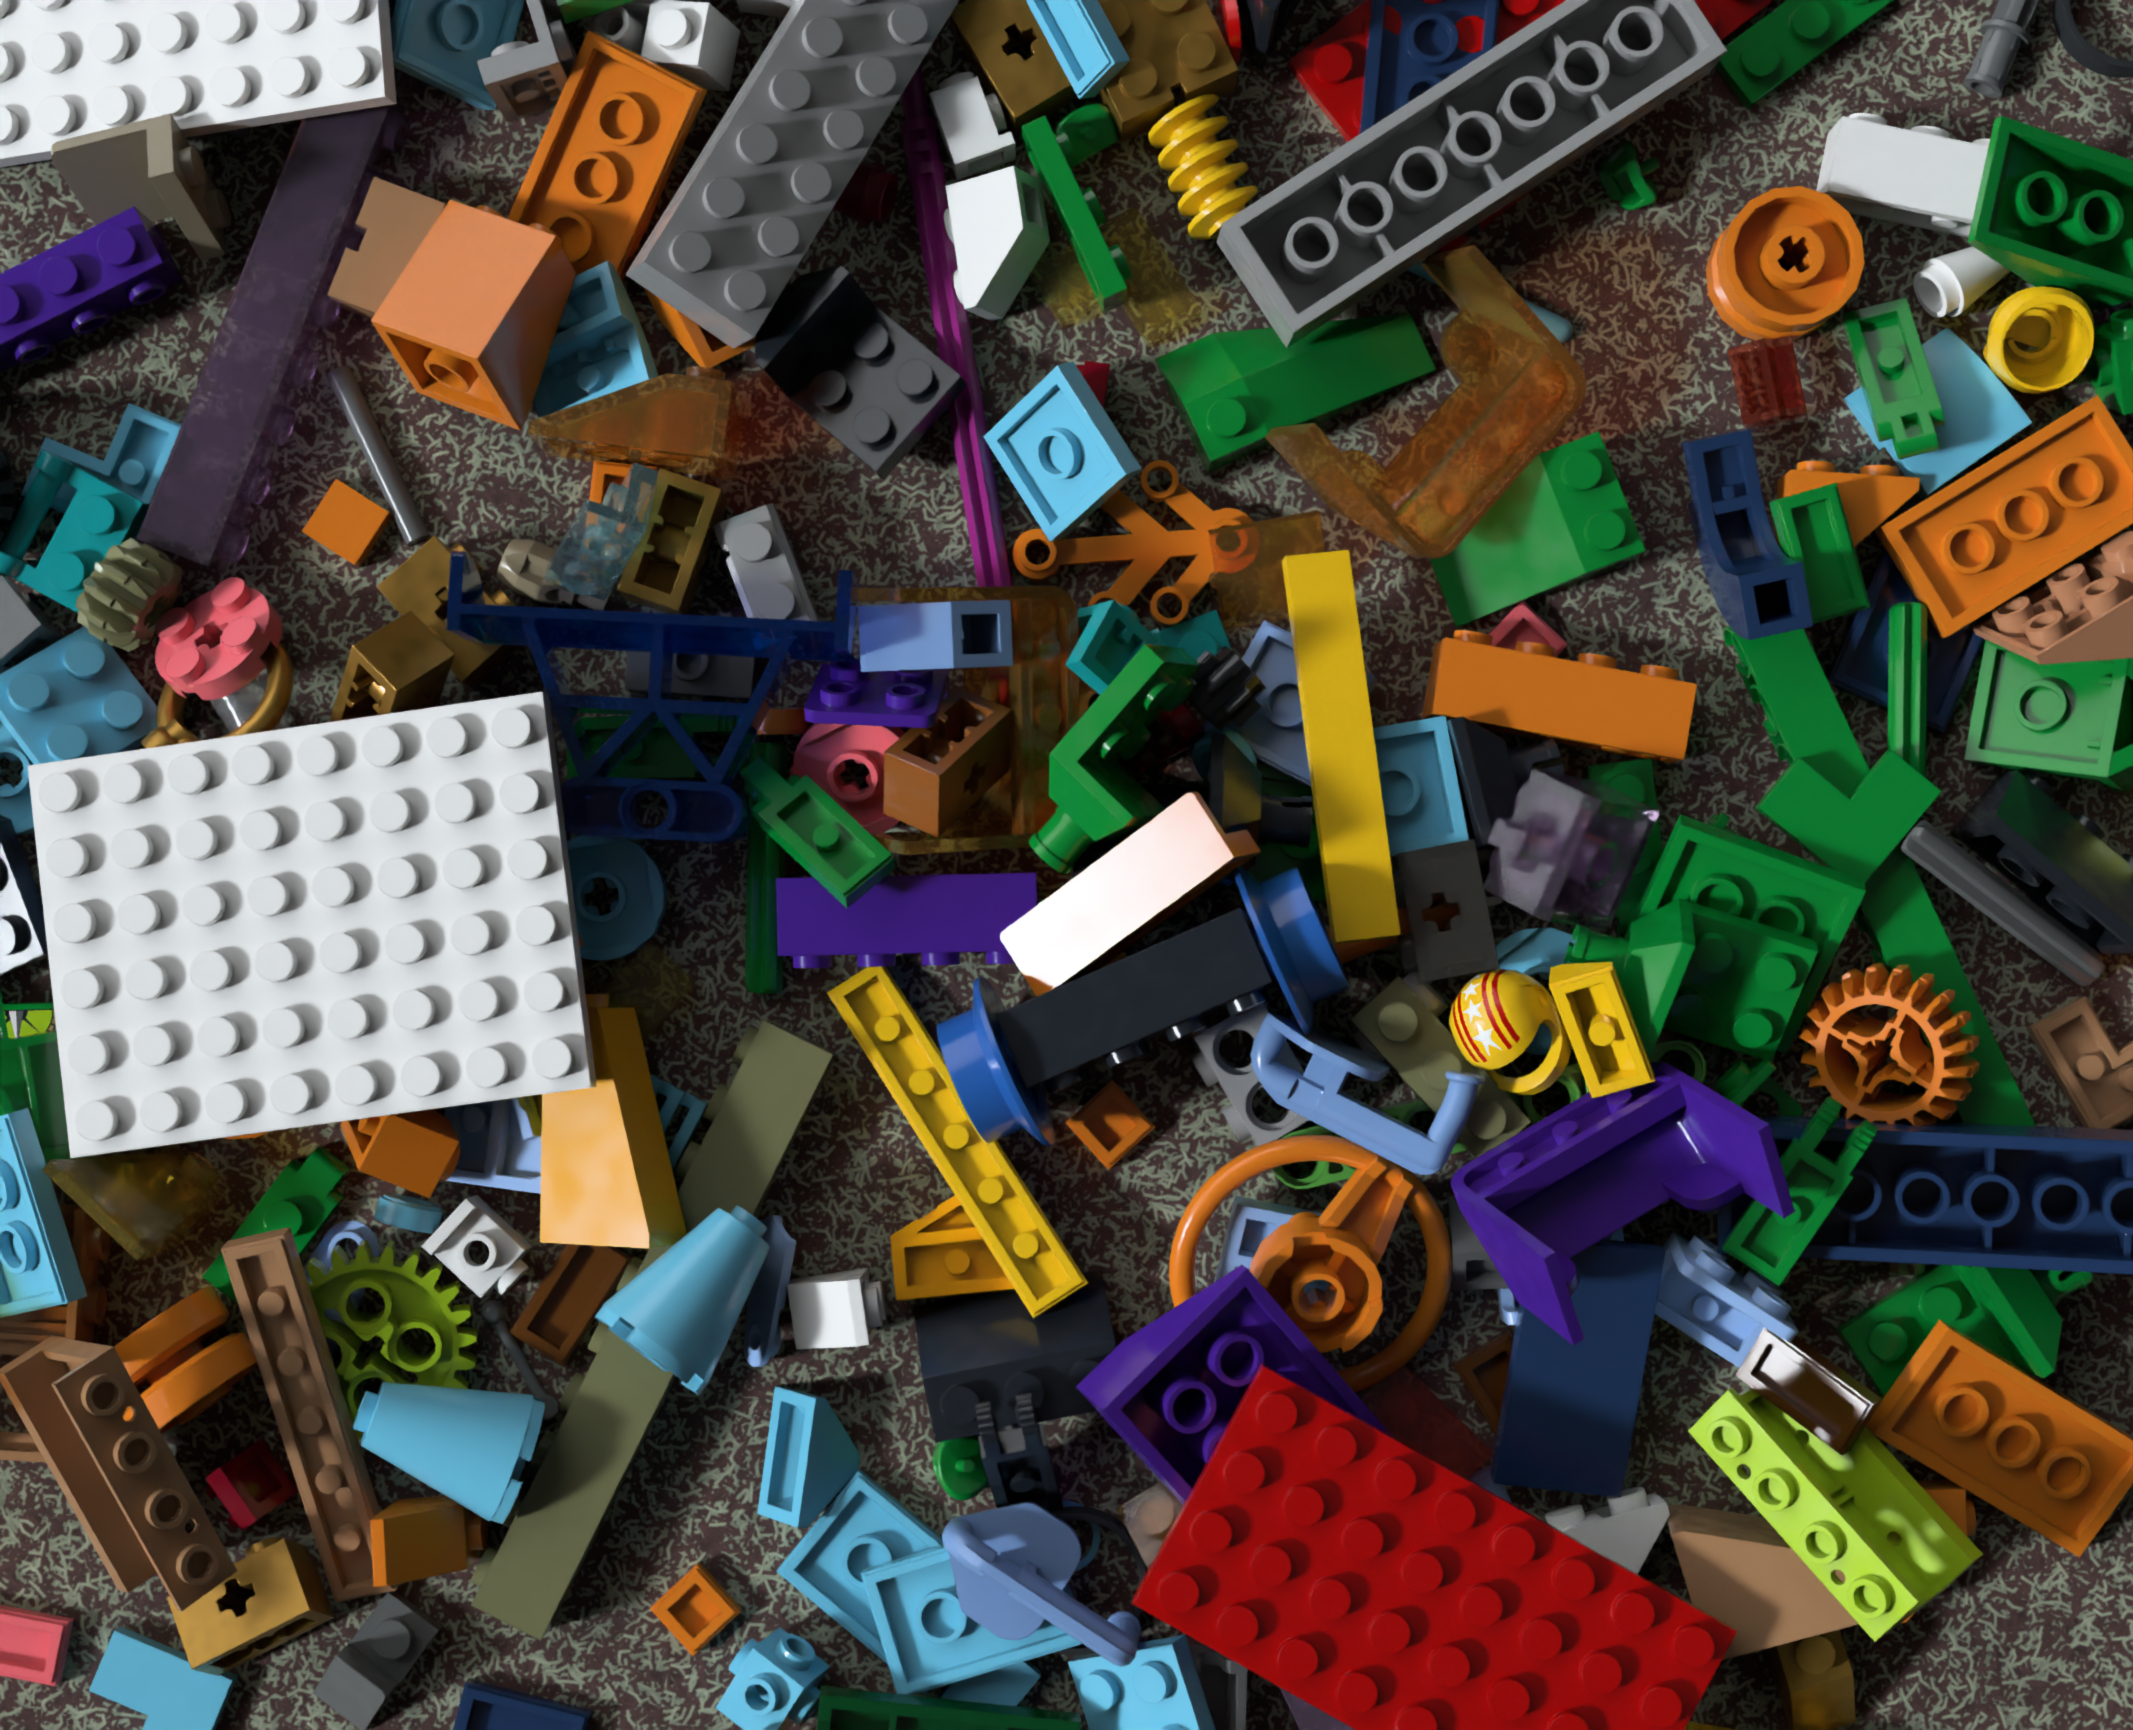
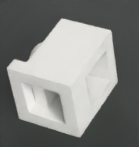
(971, 125)
(479, 1222)

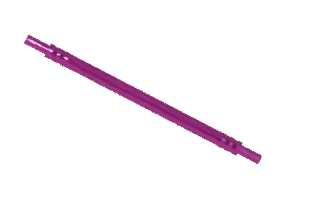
(953, 338)

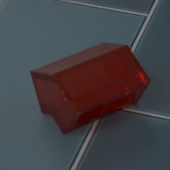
(1767, 382)

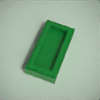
(1817, 534)

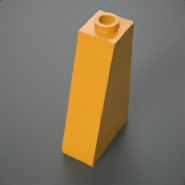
(606, 1148)

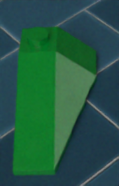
(1248, 382)

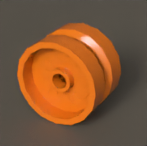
(1806, 235)
(180, 1370)

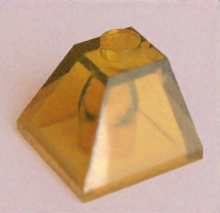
(141, 1197)

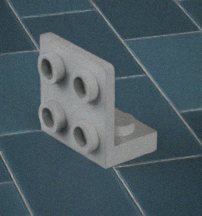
(532, 76)

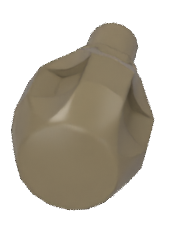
(524, 572)

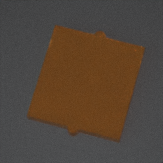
(1250, 565)

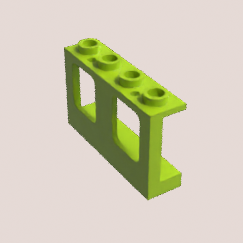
(1839, 1510)

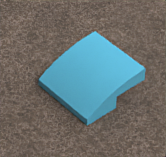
(595, 345)
(1975, 411)

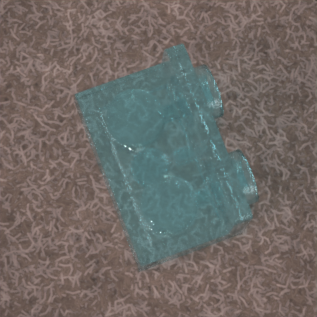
(604, 536)

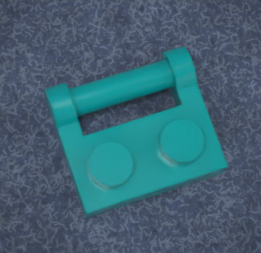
(91, 525)

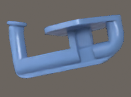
(1320, 1098)
(1013, 1576)

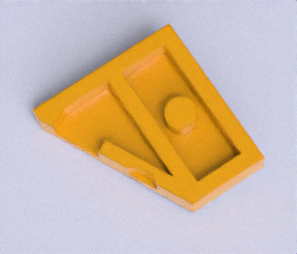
(944, 1257)

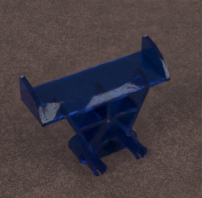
(610, 805)

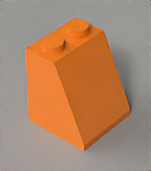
(478, 311)

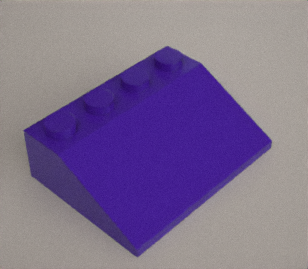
(1187, 1371)

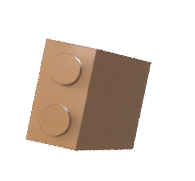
(1751, 1579)

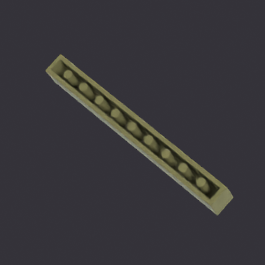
(623, 1390)

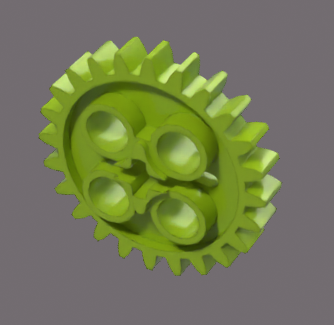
(410, 1302)

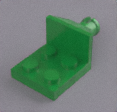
(2054, 717)
(1087, 783)
(1704, 975)
(1997, 1307)

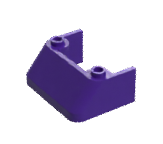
(1604, 1167)

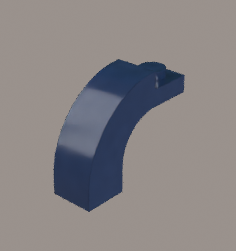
(1745, 568)

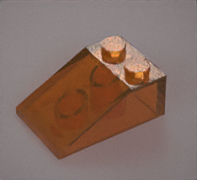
(663, 423)

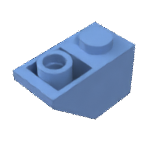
(935, 635)

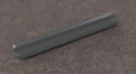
(2002, 903)

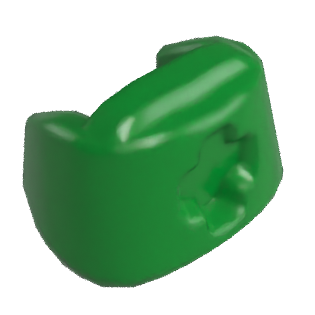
(1089, 130)
(1627, 179)
(960, 1467)

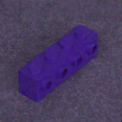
(82, 285)
(903, 916)

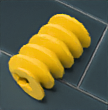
(1201, 166)

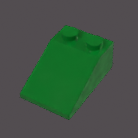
(2057, 213)
(1542, 534)

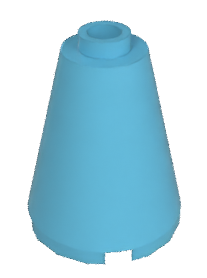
(691, 1296)
(455, 1440)

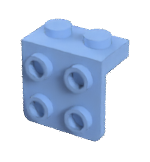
(1716, 1302)

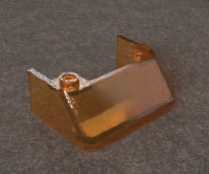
(1509, 405)
(1043, 711)

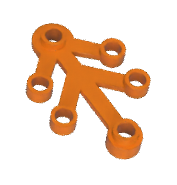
(1147, 545)

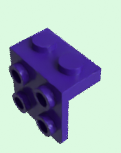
(876, 698)

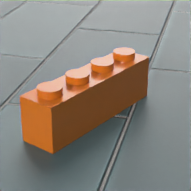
(1561, 699)

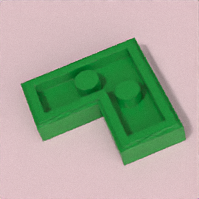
(1854, 830)

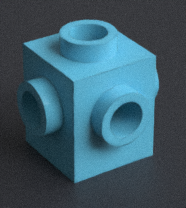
(773, 1683)

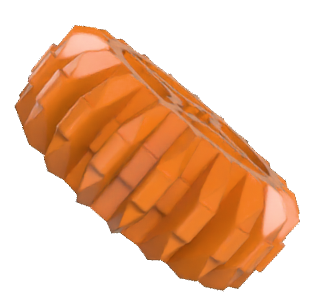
(1841, 1031)

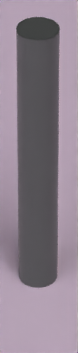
(378, 455)

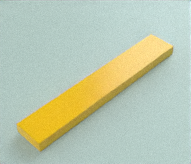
(1340, 747)
(974, 1169)

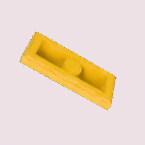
(1600, 1027)

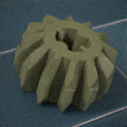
(128, 594)

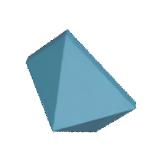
(805, 1458)

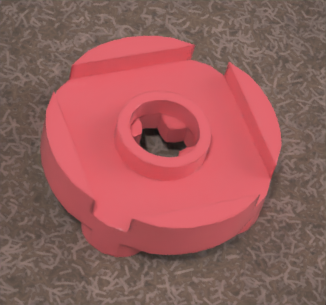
(228, 613)
(823, 756)

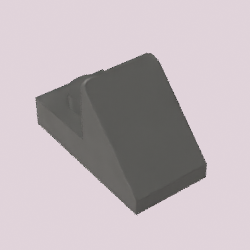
(377, 1659)

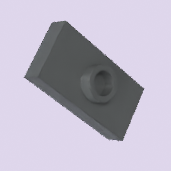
(697, 675)

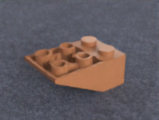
(2076, 614)

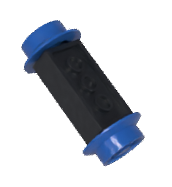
(1110, 1015)

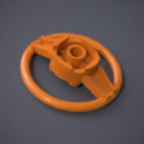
(1335, 1247)

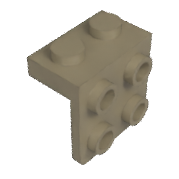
(146, 168)

